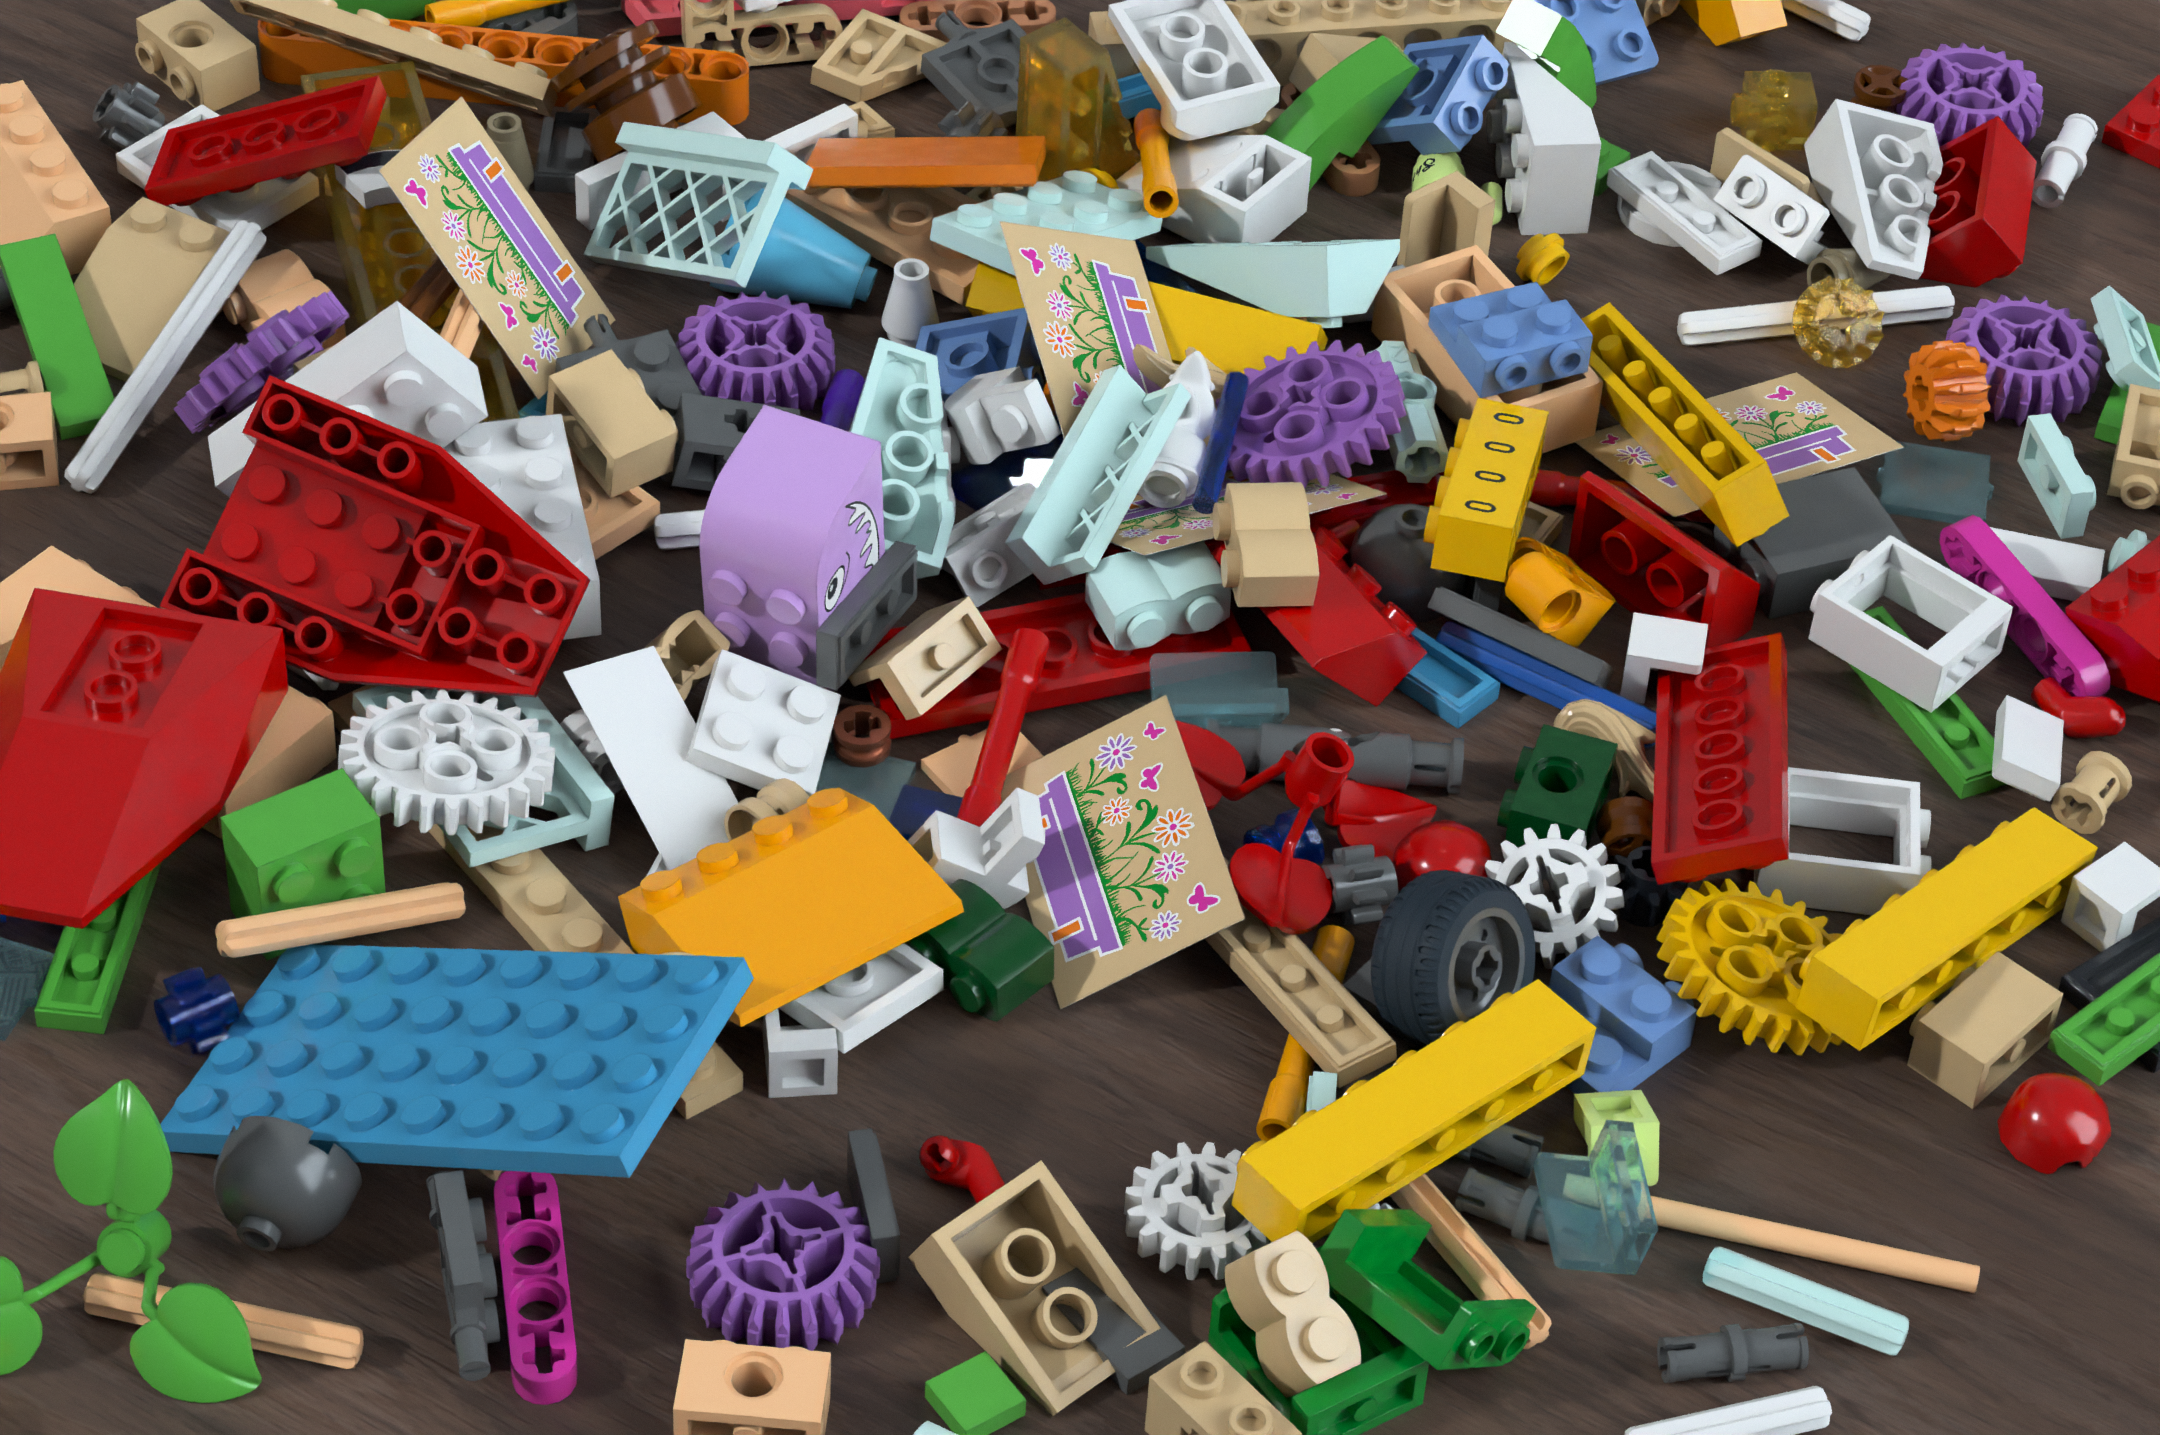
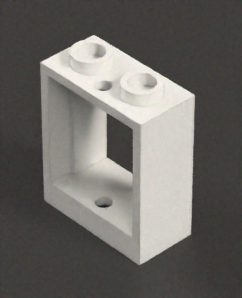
(1968, 614)
(1856, 806)

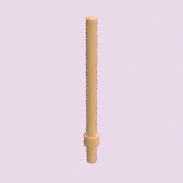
(1816, 1245)

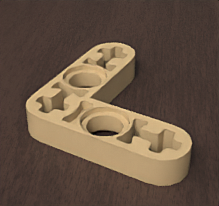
(721, 18)

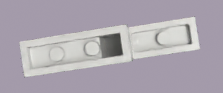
(596, 182)

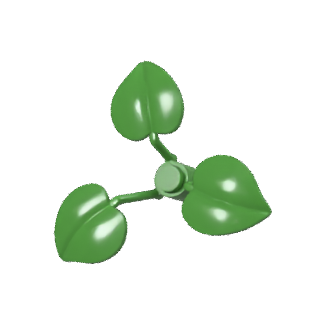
(196, 1335)

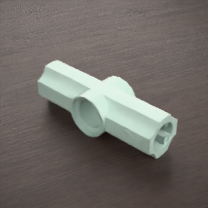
(1420, 446)

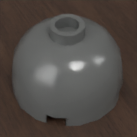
(1394, 554)
(281, 1186)

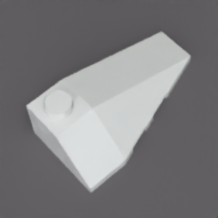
(1877, 182)

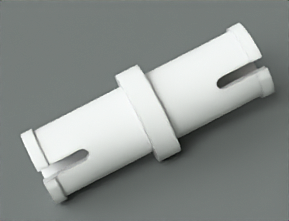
(2064, 160)

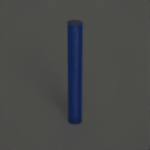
(1220, 442)

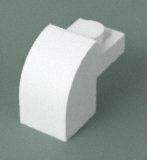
(1000, 415)
(988, 854)

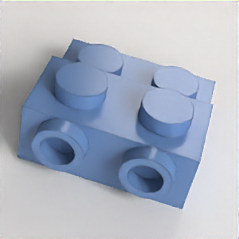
(1446, 95)
(1512, 338)
(981, 347)
(1634, 1015)

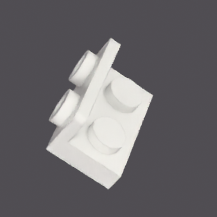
(1774, 208)
(978, 547)

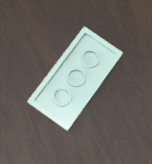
(1063, 203)

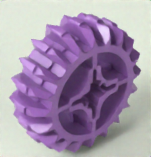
(1969, 87)
(759, 351)
(2033, 357)
(782, 1267)

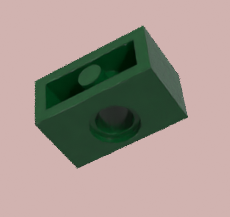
(1560, 784)

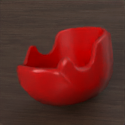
(1440, 847)
(2054, 1122)

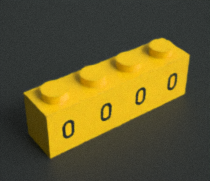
(1486, 489)

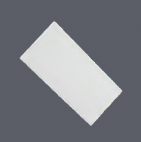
(648, 742)

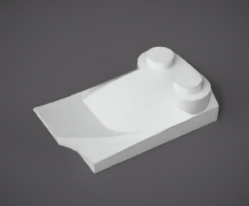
(1196, 64)

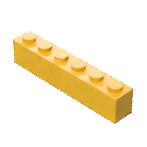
(1221, 330)
(1682, 430)
(1941, 927)
(1413, 1114)

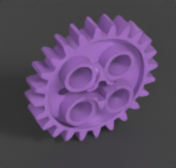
(241, 372)
(1315, 415)

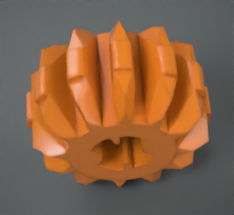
(1946, 390)

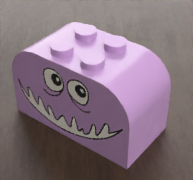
(789, 536)

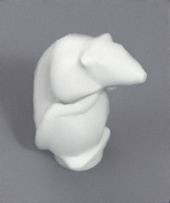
(1182, 456)

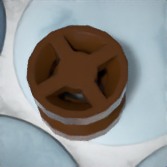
(1879, 88)
(1624, 825)

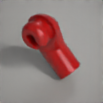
(2081, 714)

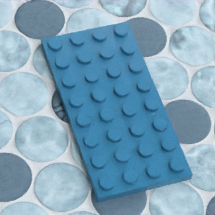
(465, 1055)

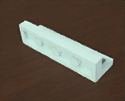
(1095, 476)

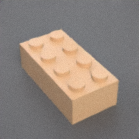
(1403, 315)

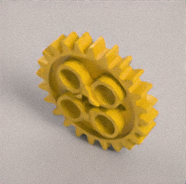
(1745, 961)

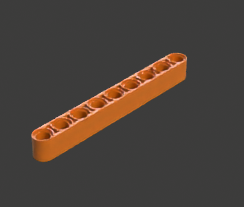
(716, 76)

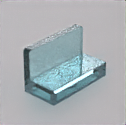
(1223, 686)
(1598, 1204)

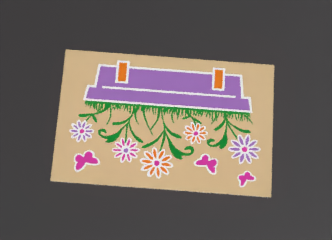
(495, 243)
(1084, 309)
(1783, 419)
(1156, 529)
(1125, 853)

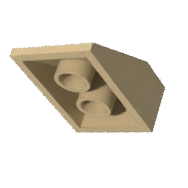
(141, 278)
(991, 1277)

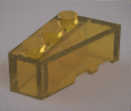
(1072, 100)

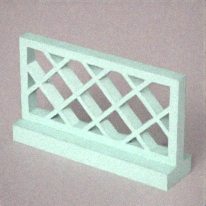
(706, 164)
(576, 794)

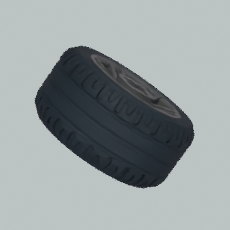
(1449, 952)

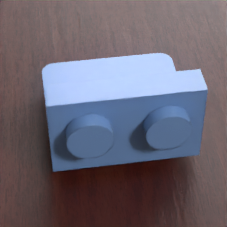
(1613, 36)

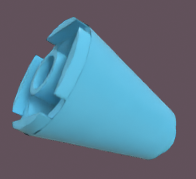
(805, 261)

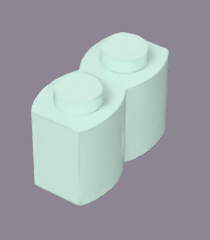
(1156, 595)

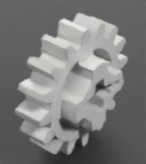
(1574, 885)
(1187, 1212)

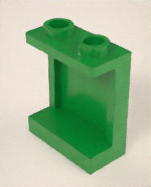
(1373, 1268)
(1347, 1404)

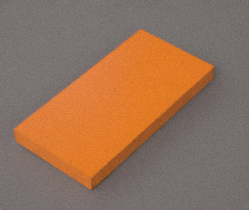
(927, 162)

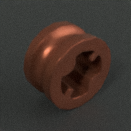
(862, 751)

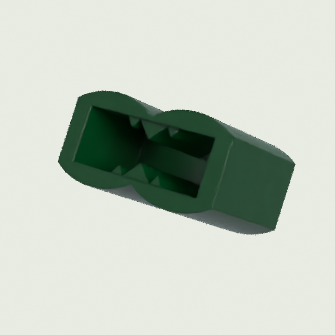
(987, 954)

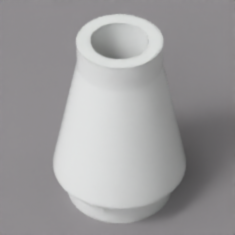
(909, 303)

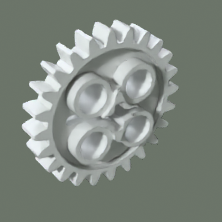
(448, 761)

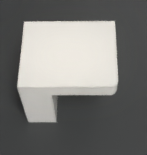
(1664, 645)
(2109, 895)
(799, 1059)

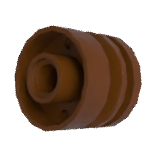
(625, 87)

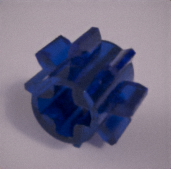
(196, 1010)

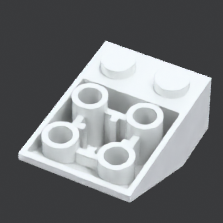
(1543, 149)
(1232, 187)

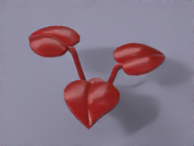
(1274, 884)

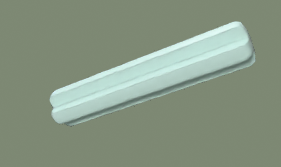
(1806, 1301)

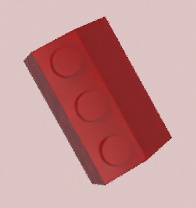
(1980, 207)
(1656, 565)
(1348, 628)

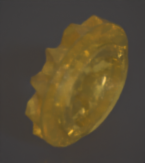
(1827, 343)

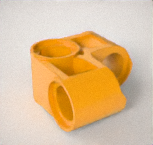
(1555, 592)

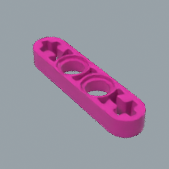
(2036, 620)
(535, 1283)

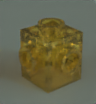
(1775, 109)

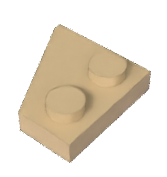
(872, 58)

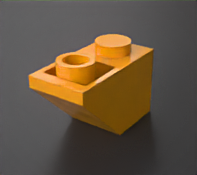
(1735, 19)

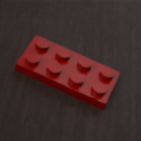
(267, 143)

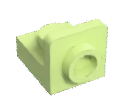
(1595, 1108)

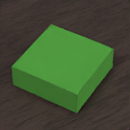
(975, 1397)

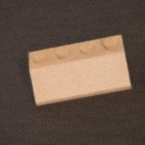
(44, 182)

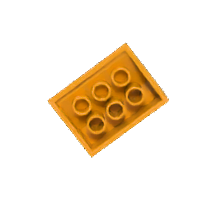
(793, 898)

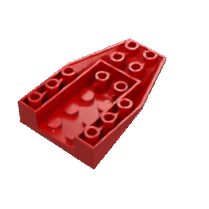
(379, 557)
(120, 743)

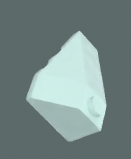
(1289, 276)
(905, 413)

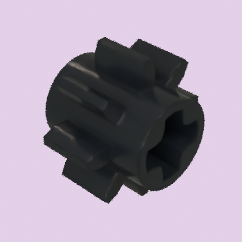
(1644, 899)

